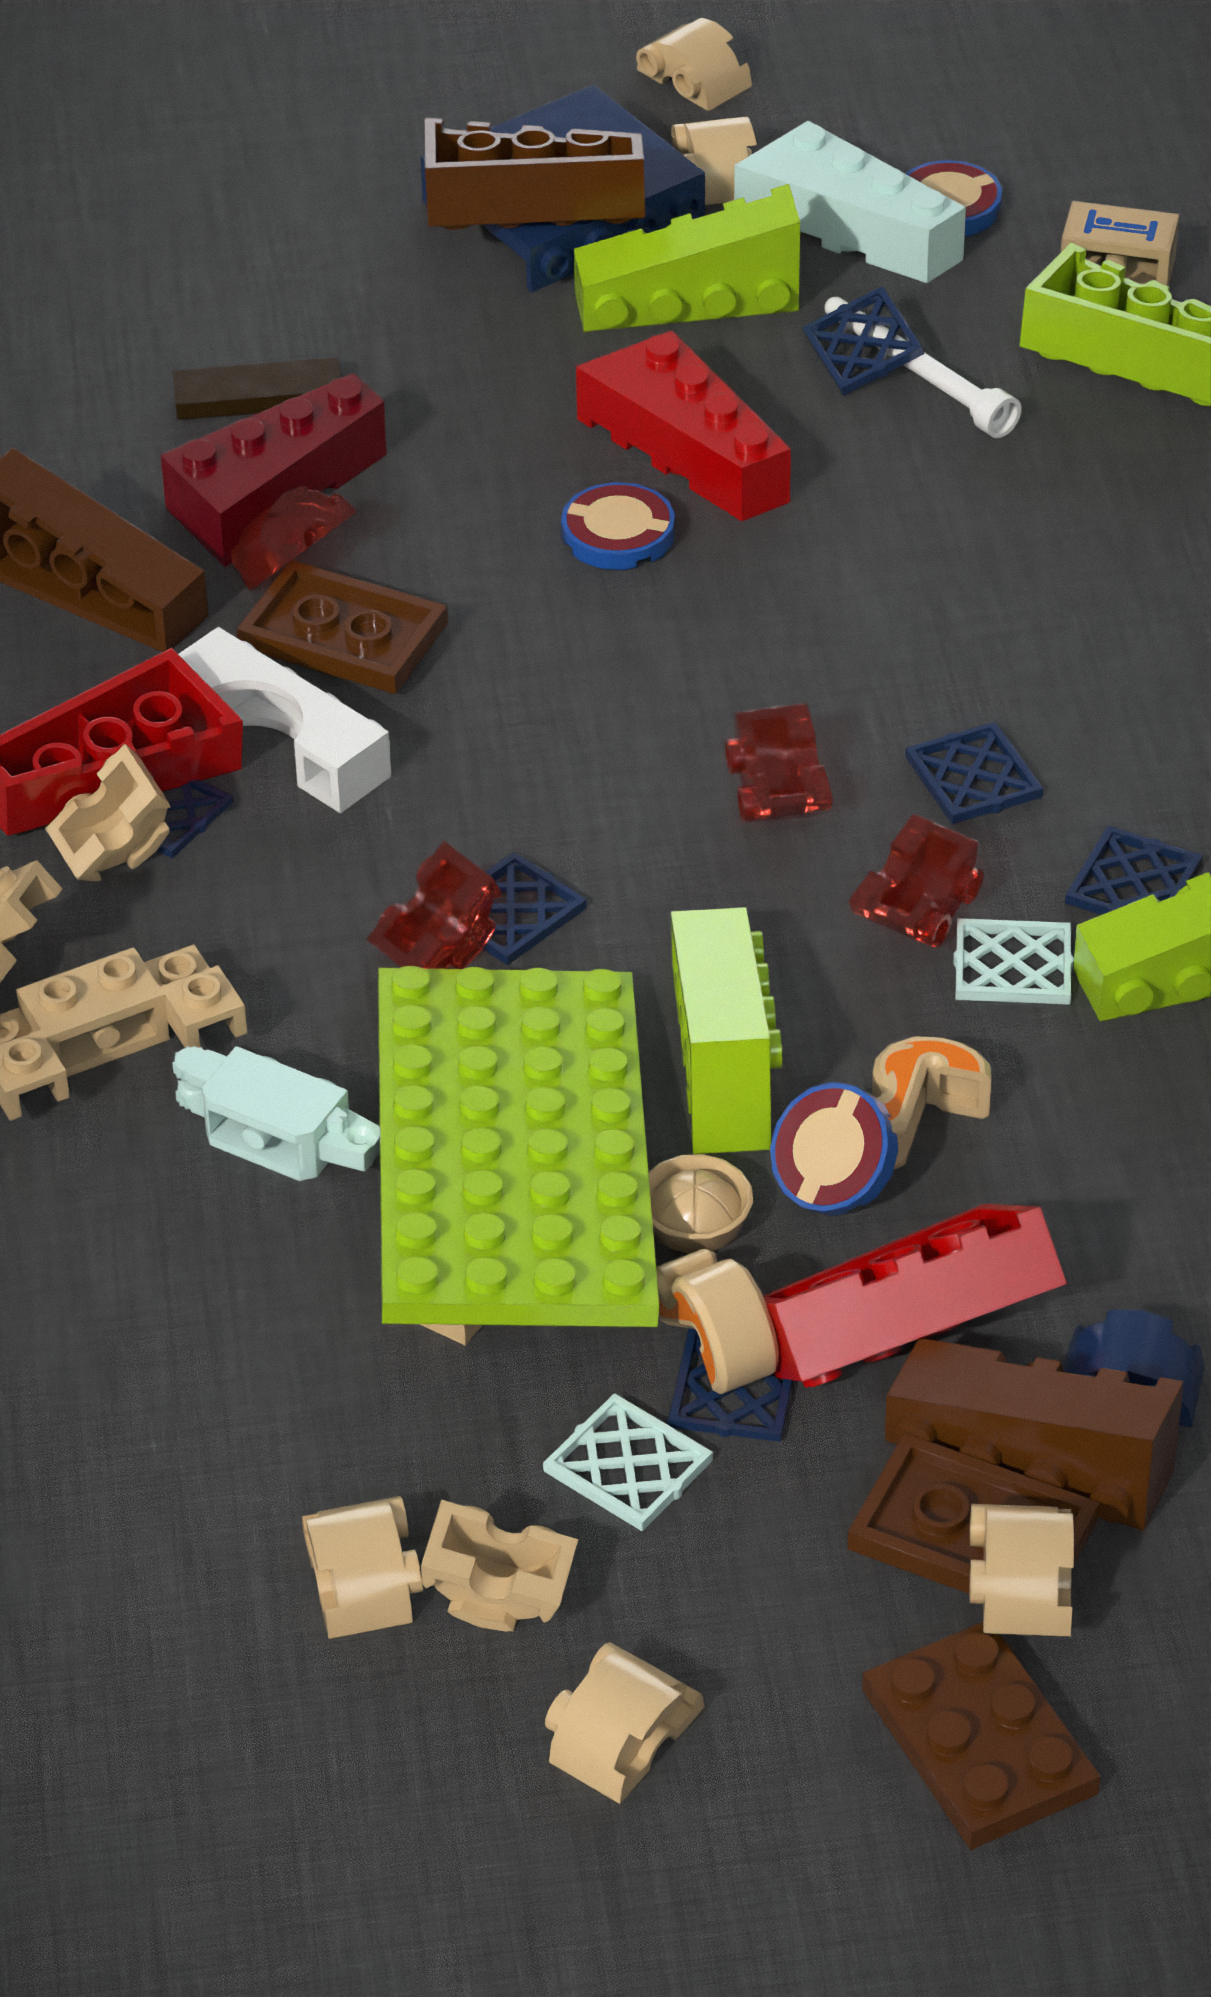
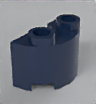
(1142, 1347)

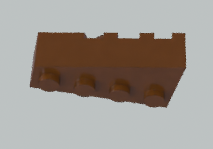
(531, 176)
(92, 560)
(1051, 1425)

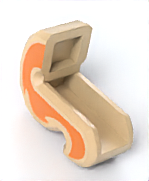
(931, 1073)
(727, 1314)

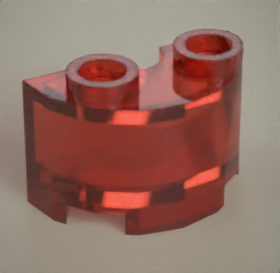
(285, 531)
(777, 764)
(921, 882)
(444, 919)

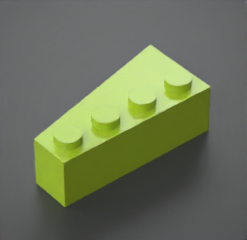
(694, 268)
(1118, 326)
(1147, 953)
(725, 1028)

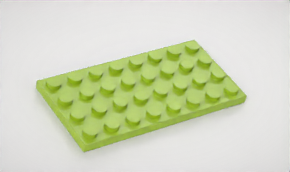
(513, 1150)

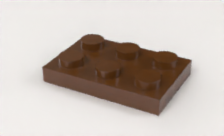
(343, 626)
(923, 1510)
(980, 1734)

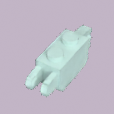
(273, 1113)

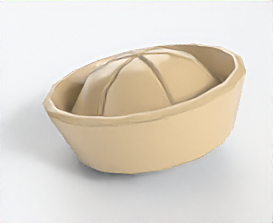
(698, 1202)

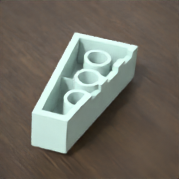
(858, 202)

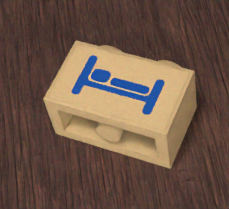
(1128, 236)

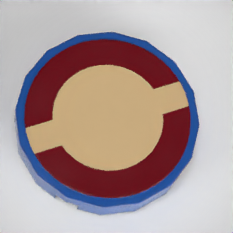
(966, 185)
(618, 525)
(833, 1148)

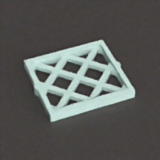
(1005, 991)
(603, 1494)

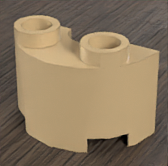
(698, 62)
(715, 149)
(115, 822)
(361, 1566)
(1023, 1569)
(493, 1572)
(618, 1721)

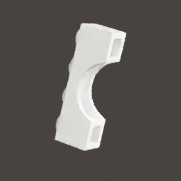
(336, 748)

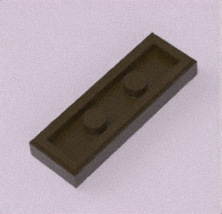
(247, 386)

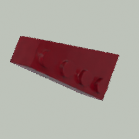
(239, 470)

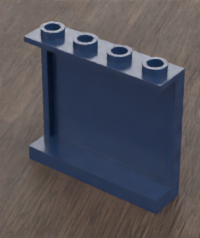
(671, 186)

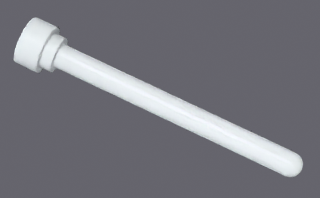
(991, 409)

